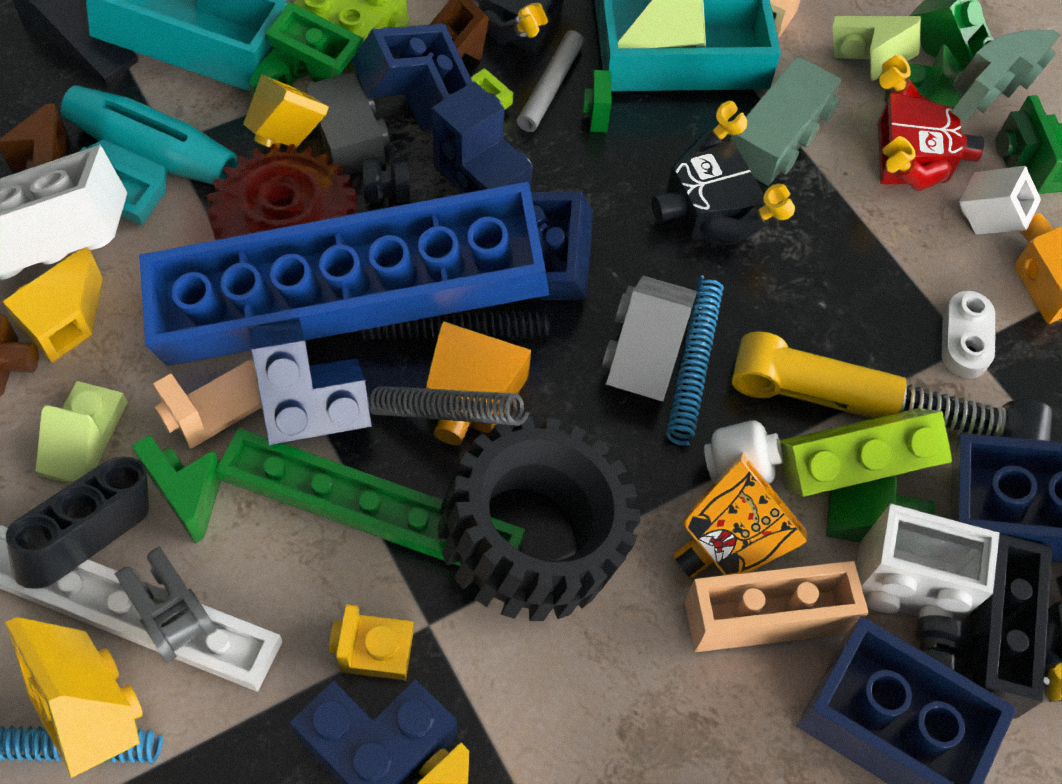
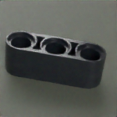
(77, 522)

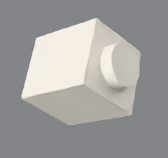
(1000, 200)

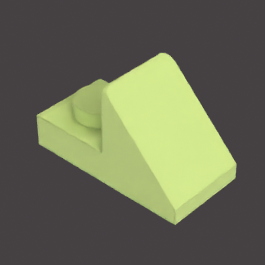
(876, 39)
(78, 433)

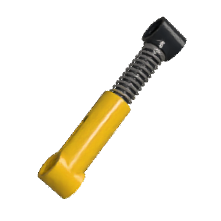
(771, 368)

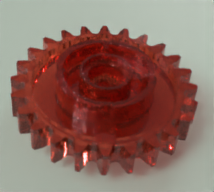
(278, 192)

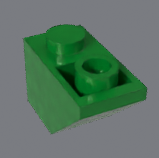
(955, 24)

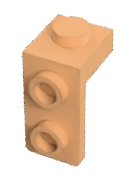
(210, 406)

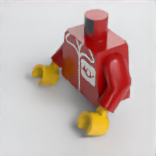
(917, 136)

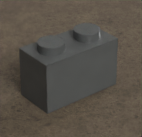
(349, 127)

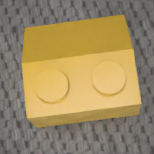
(75, 693)

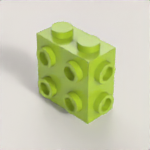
(360, 15)

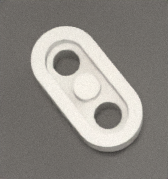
(965, 329)

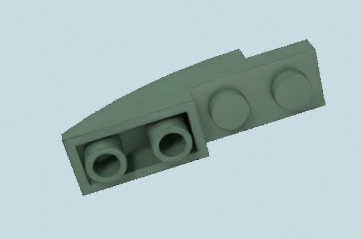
(1002, 68)

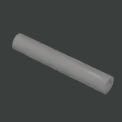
(550, 81)

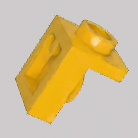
(371, 644)

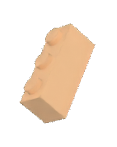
(774, 606)

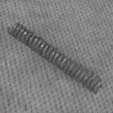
(447, 403)

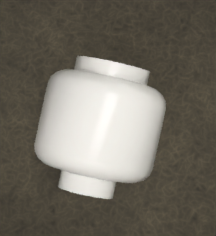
(748, 438)

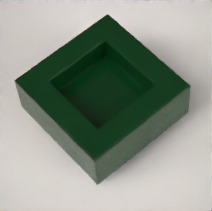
(1018, 140)

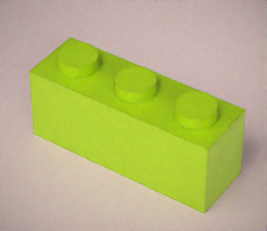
(864, 451)

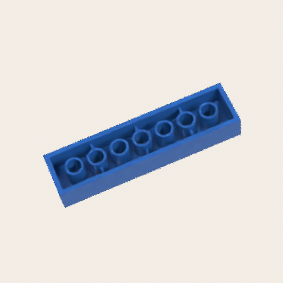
(344, 273)

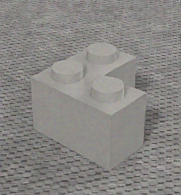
(651, 336)

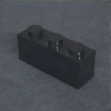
(1012, 626)

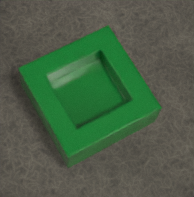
(598, 101)

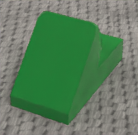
(313, 40)
(937, 80)
(186, 489)
(858, 507)

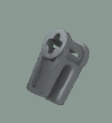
(174, 620)

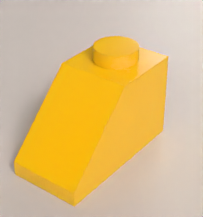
(282, 113)

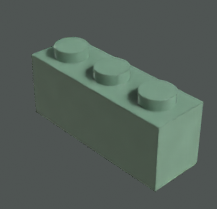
(787, 119)

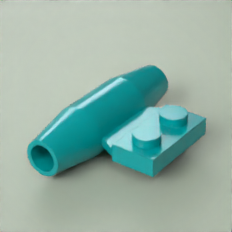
(144, 146)

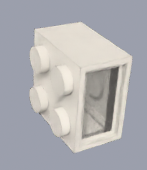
(926, 564)

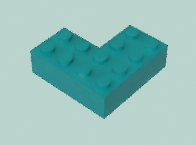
(202, 36)
(738, 52)

